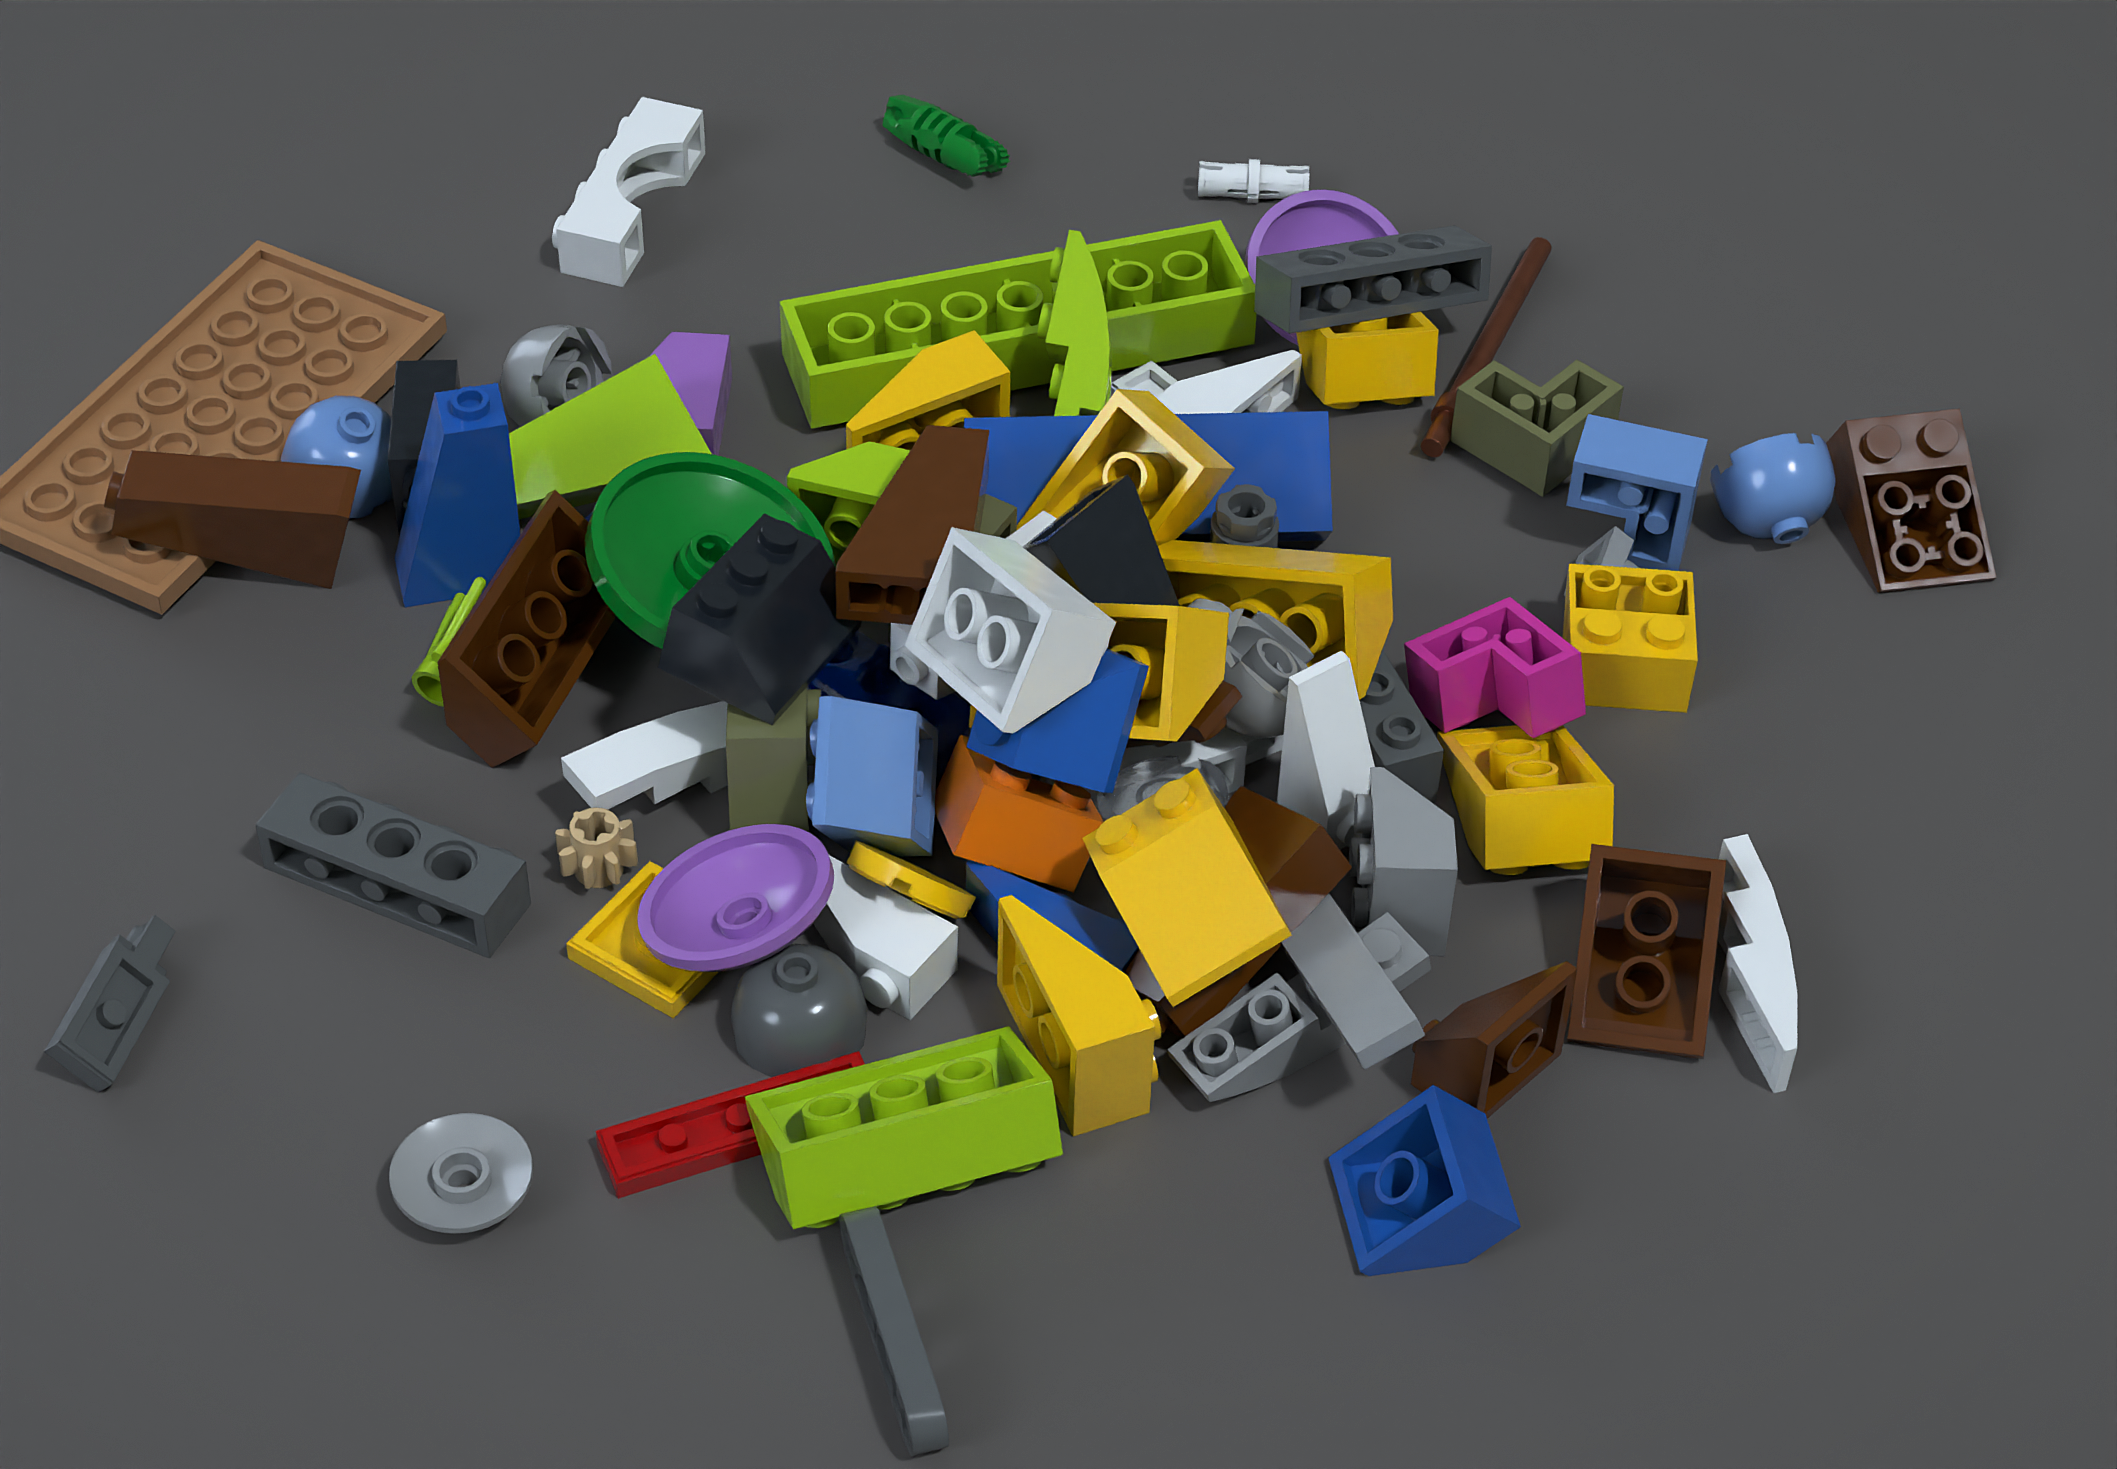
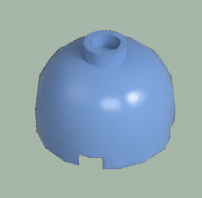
(346, 434)
(1776, 487)

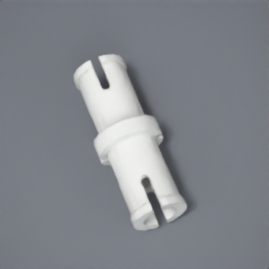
(1251, 180)

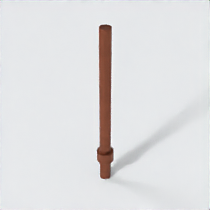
(1487, 343)

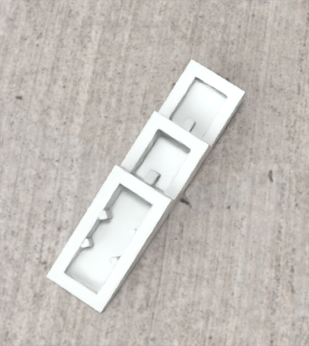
(653, 758)
(1758, 966)

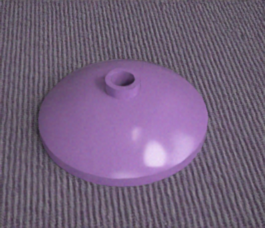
(1312, 221)
(736, 898)

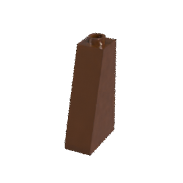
(237, 511)
(903, 536)
(1299, 870)

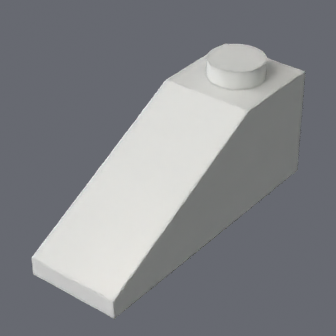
(1249, 387)
(1325, 747)
(888, 942)

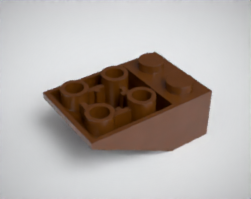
(1912, 500)

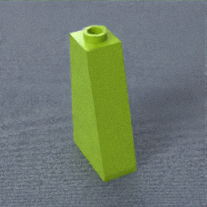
(599, 435)

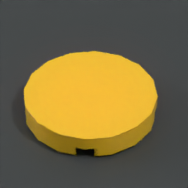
(910, 880)

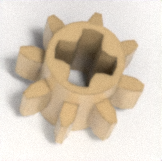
(596, 847)

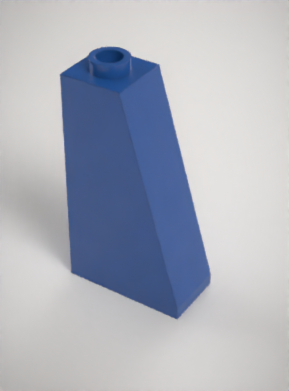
(460, 500)

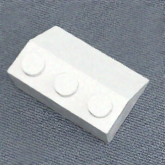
(1006, 630)

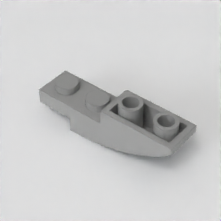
(1283, 1024)

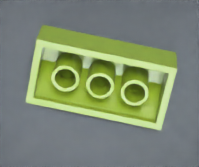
(905, 1127)

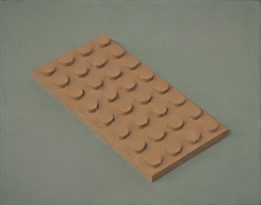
(208, 383)

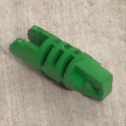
(943, 136)

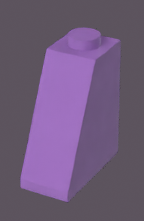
(702, 377)

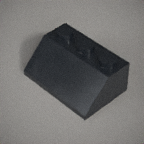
(759, 621)

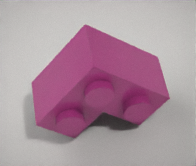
(1492, 663)

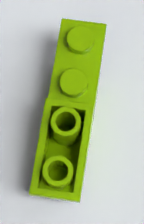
(1077, 332)

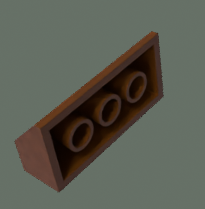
(525, 638)

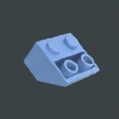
(873, 776)

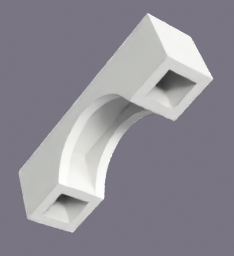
(602, 229)

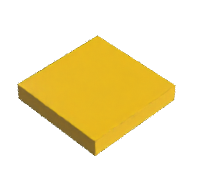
(616, 952)

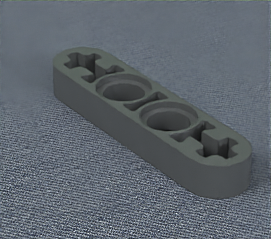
(894, 1331)

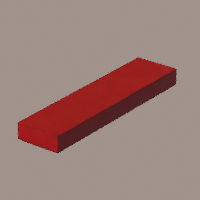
(694, 1134)

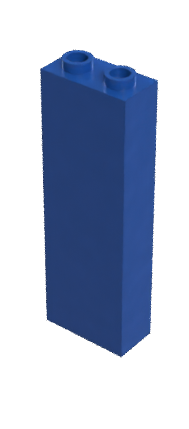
(1270, 450)

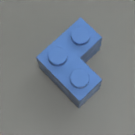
(1641, 477)

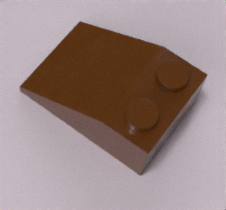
(1647, 951)

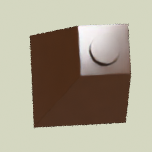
(1497, 1040)

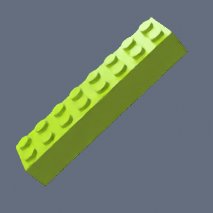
(1161, 290)

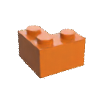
(1014, 820)

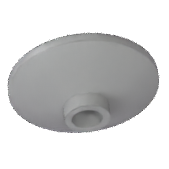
(458, 1152)

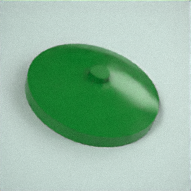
(669, 525)

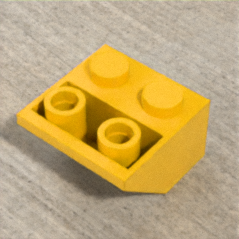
(1633, 635)

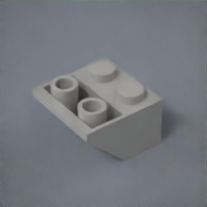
(1403, 861)

